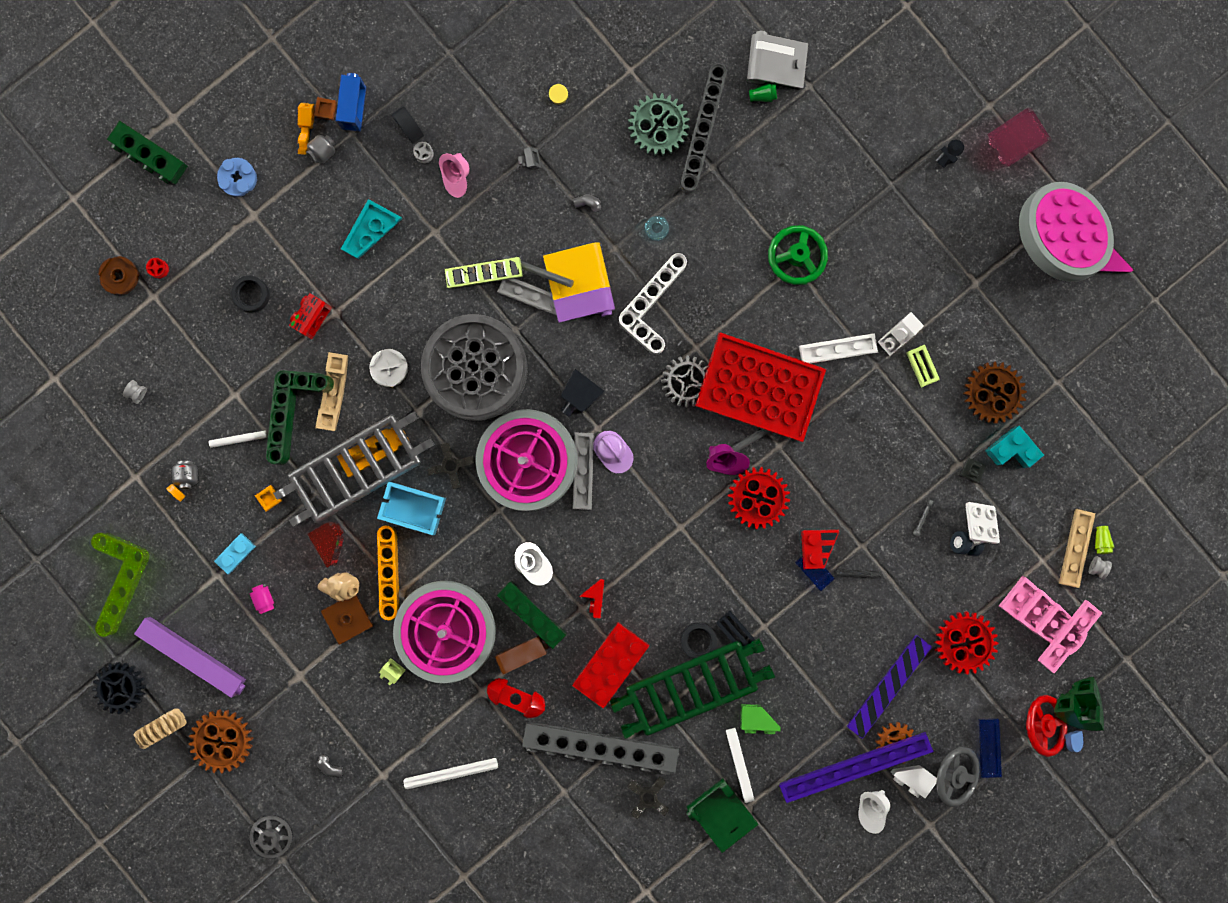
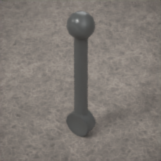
(916, 532)

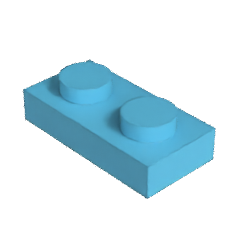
(235, 553)

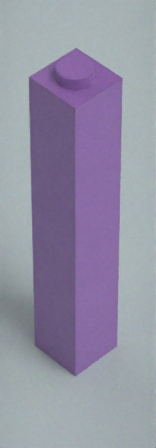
(190, 657)

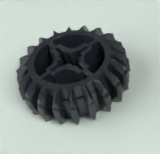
(105, 680)

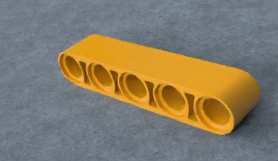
(393, 581)

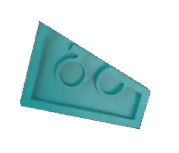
(369, 229)

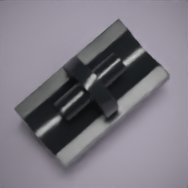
(949, 153)

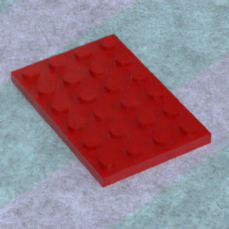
(760, 387)

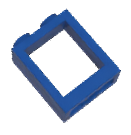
(351, 102)

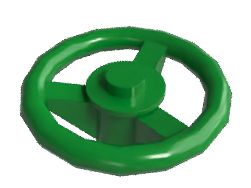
(798, 255)

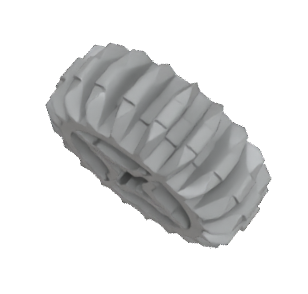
(678, 378)

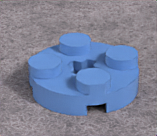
(242, 186)

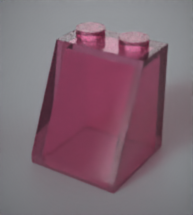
(1018, 137)

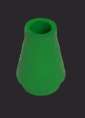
(764, 93)

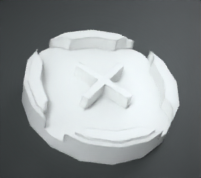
(388, 368)

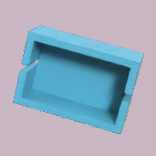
(411, 508)

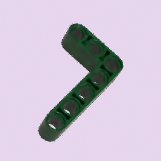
(288, 409)

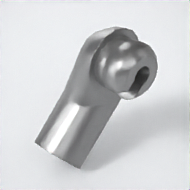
(588, 200)
(327, 769)

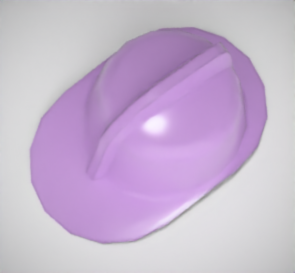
(613, 452)

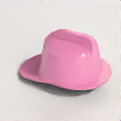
(454, 173)

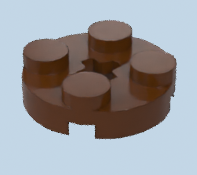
(121, 286)

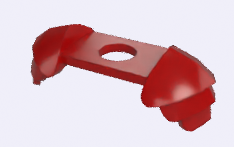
(530, 705)

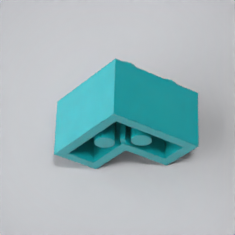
(1015, 444)

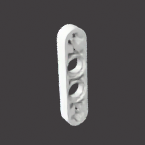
(740, 765)

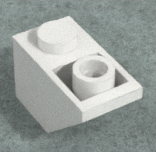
(900, 333)
(915, 777)

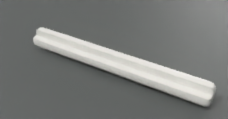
(450, 773)

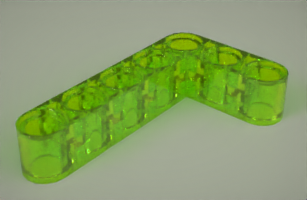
(122, 580)

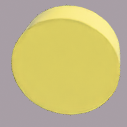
(558, 94)

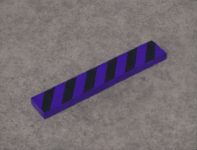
(889, 686)

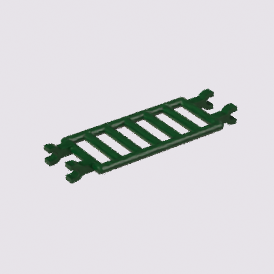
(631, 698)

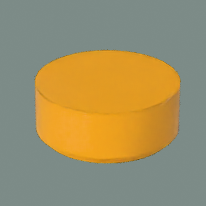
(175, 492)

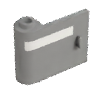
(774, 60)

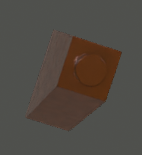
(521, 654)

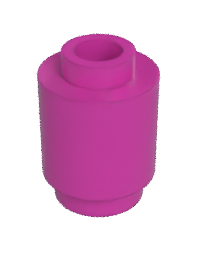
(262, 599)

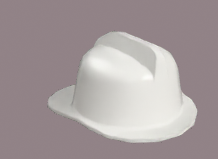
(533, 564)
(873, 811)

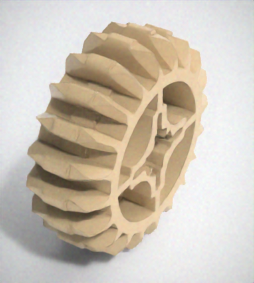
(159, 728)

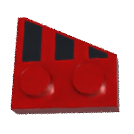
(817, 547)

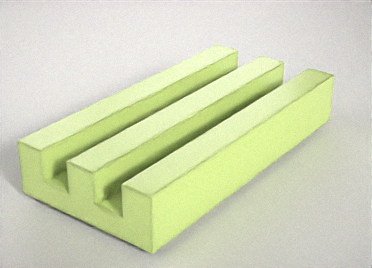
(921, 363)

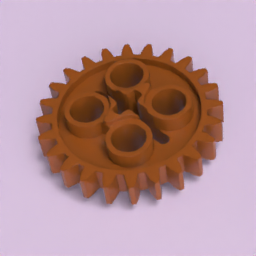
(223, 723)

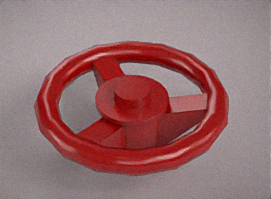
(1042, 727)

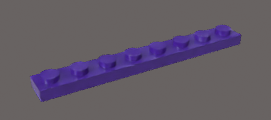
(856, 767)

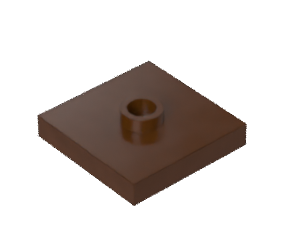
(347, 619)

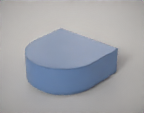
(1074, 741)

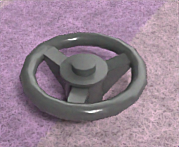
(953, 775)

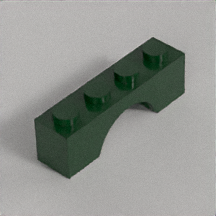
(531, 614)

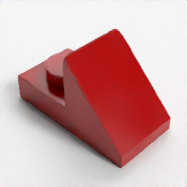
(596, 592)

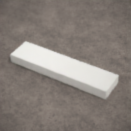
(838, 349)

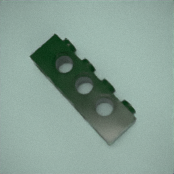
(123, 134)

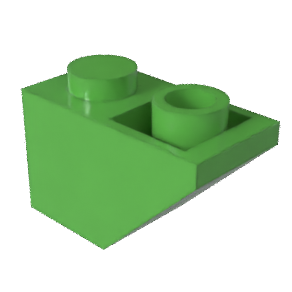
(756, 718)

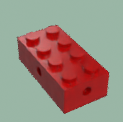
(610, 665)

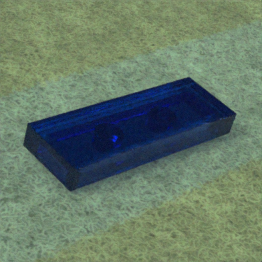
(990, 748)

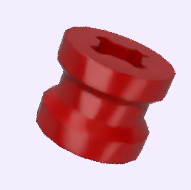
(154, 265)

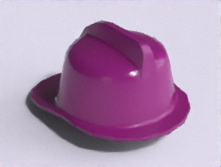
(726, 460)

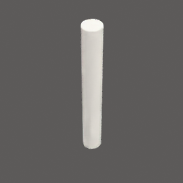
(238, 439)

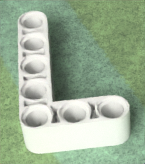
(649, 301)

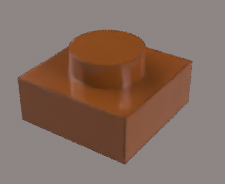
(325, 108)

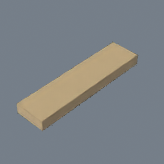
(1077, 548)

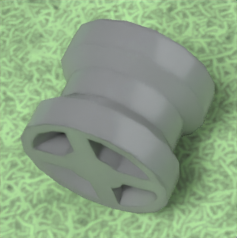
(421, 149)
(134, 391)
(1100, 567)

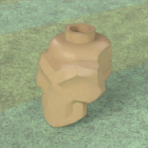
(340, 586)

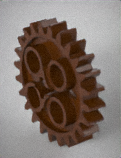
(987, 408)

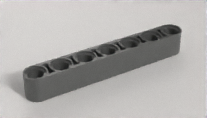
(707, 120)

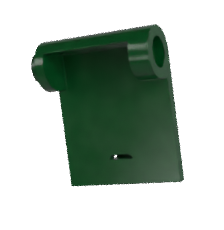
(722, 815)

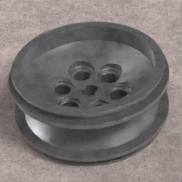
(489, 398)

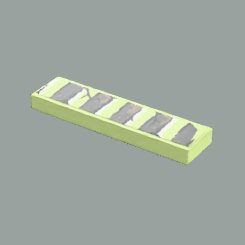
(483, 272)

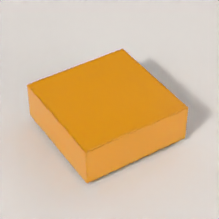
(267, 498)

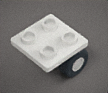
(981, 527)

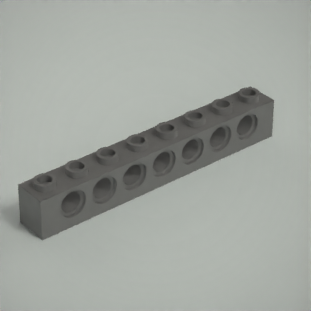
(666, 766)

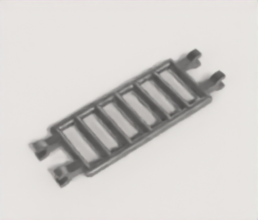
(365, 488)

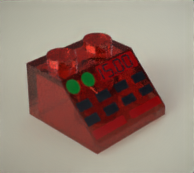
(328, 542)

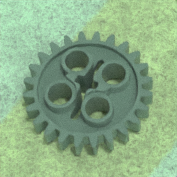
(644, 115)

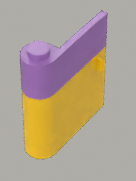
(591, 285)

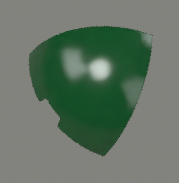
(1081, 706)

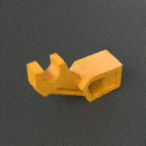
(305, 122)

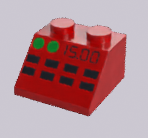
(310, 315)

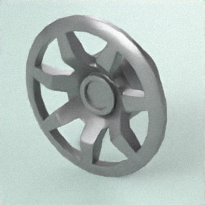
(270, 837)

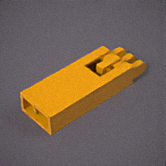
(359, 457)

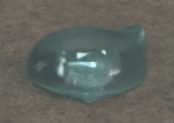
(657, 236)

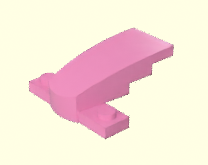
(1050, 621)

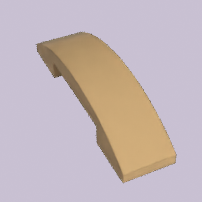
(332, 400)

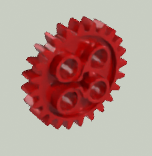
(753, 514)
(962, 625)

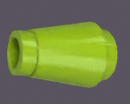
(1103, 541)

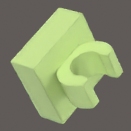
(391, 671)

